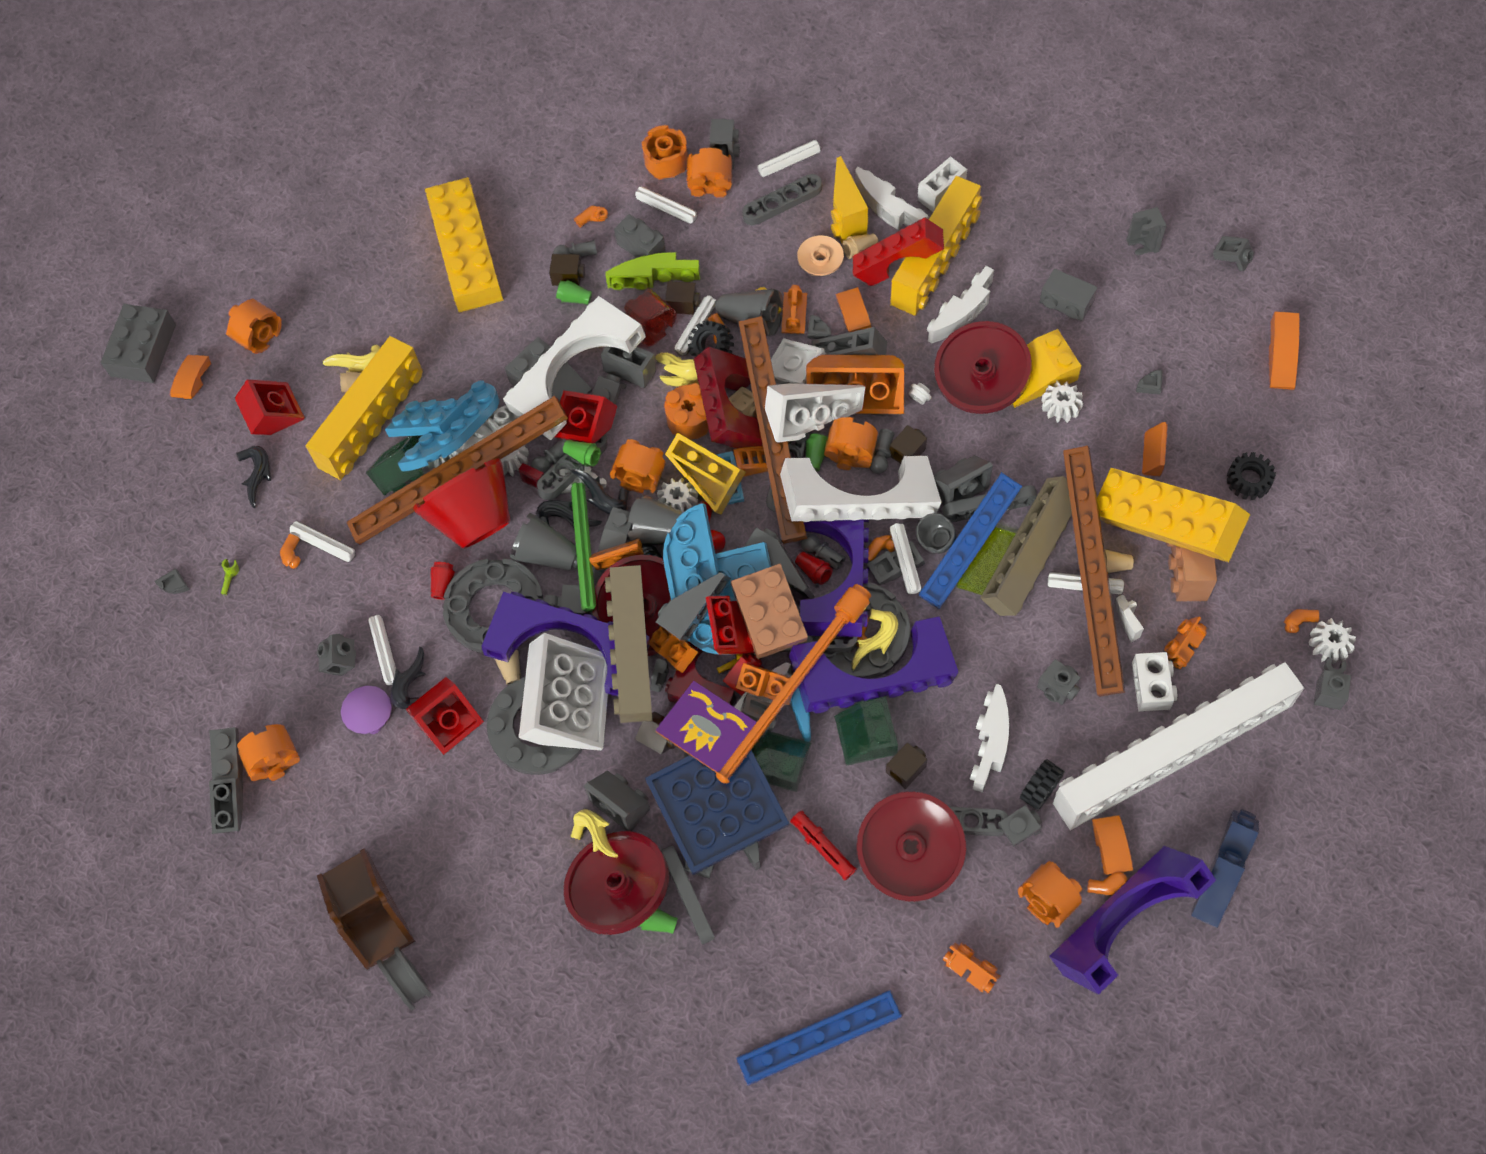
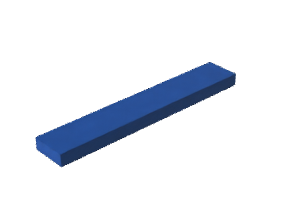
(970, 540)
(818, 1037)

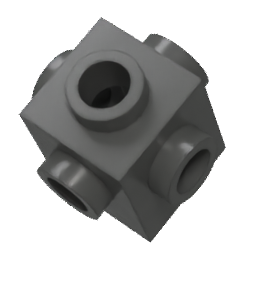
(336, 655)
(1059, 682)

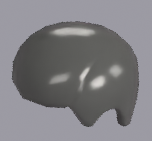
(936, 533)

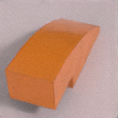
(1284, 350)

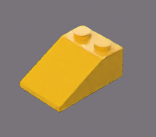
(849, 207)
(1051, 362)

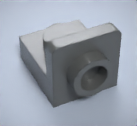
(1234, 250)
(754, 708)

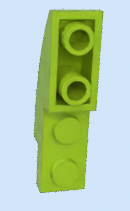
(642, 271)

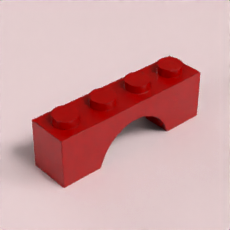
(916, 240)

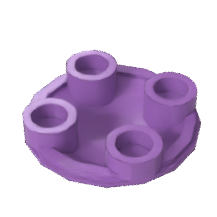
(366, 710)

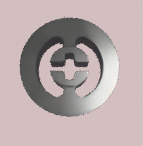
(404, 978)

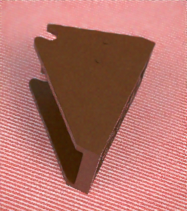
(364, 910)

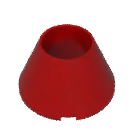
(469, 505)

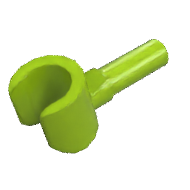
(229, 573)

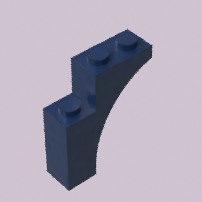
(1227, 867)

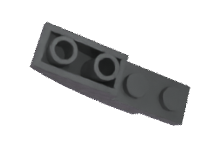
(226, 782)

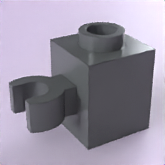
(569, 599)
(1332, 686)

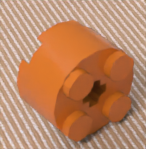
(665, 152)
(709, 172)
(253, 325)
(686, 412)
(851, 443)
(638, 467)
(268, 753)
(1051, 894)

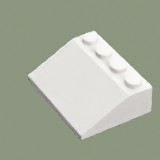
(564, 695)

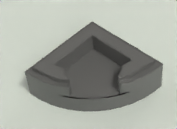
(818, 328)
(1151, 383)
(172, 582)
(659, 675)

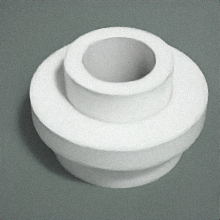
(919, 393)

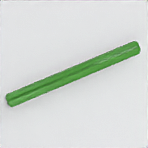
(583, 547)

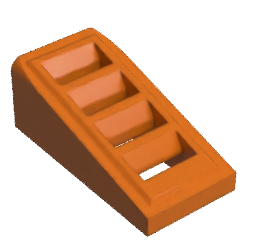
(749, 452)

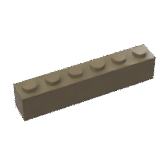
(1029, 548)
(630, 644)

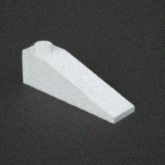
(806, 407)

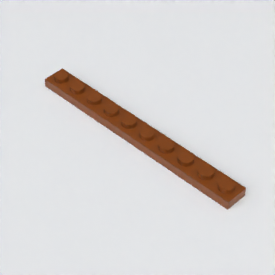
(761, 376)
(493, 446)
(1093, 572)

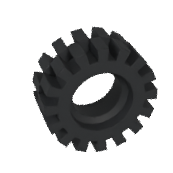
(706, 329)
(1250, 463)
(1042, 784)

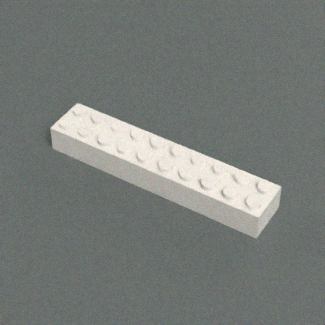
(1176, 745)

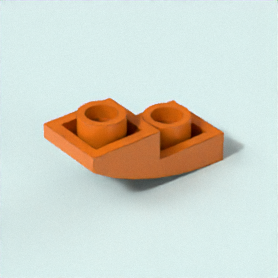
(853, 310)
(187, 379)
(676, 651)
(761, 682)
(1113, 844)

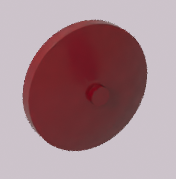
(983, 367)
(654, 590)
(911, 846)
(619, 892)

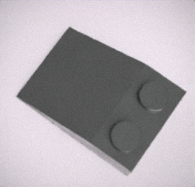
(565, 379)
(779, 555)

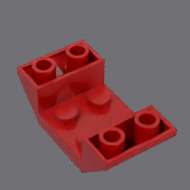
(728, 626)

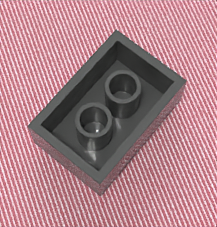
(138, 343)

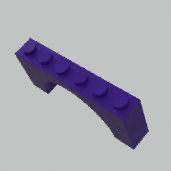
(820, 611)
(522, 618)
(831, 687)
(1165, 876)

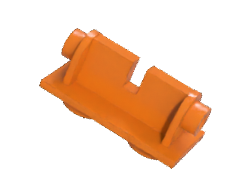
(794, 311)
(1189, 633)
(981, 972)

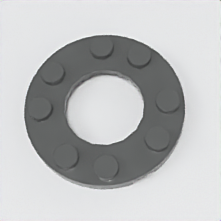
(469, 582)
(875, 662)
(509, 748)

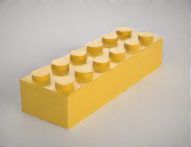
(463, 245)
(920, 275)
(365, 408)
(1171, 514)

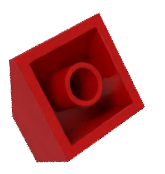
(268, 406)
(587, 416)
(444, 715)

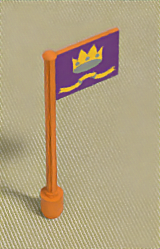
(724, 735)

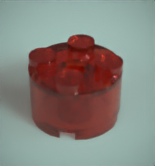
(652, 314)

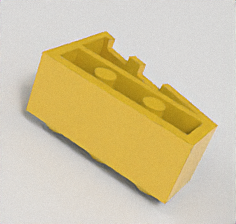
(707, 472)

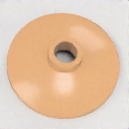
(820, 247)

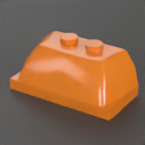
(878, 373)

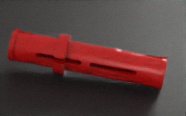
(815, 836)

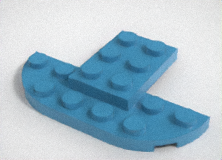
(443, 424)
(692, 560)

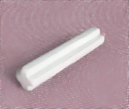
(788, 158)
(666, 205)
(700, 315)
(322, 541)
(905, 558)
(1073, 581)
(382, 648)

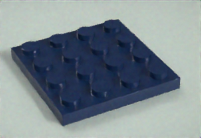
(713, 816)

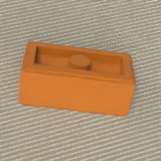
(1154, 450)
(607, 557)

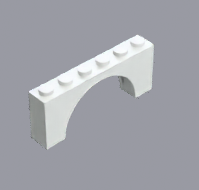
(596, 327)
(816, 500)

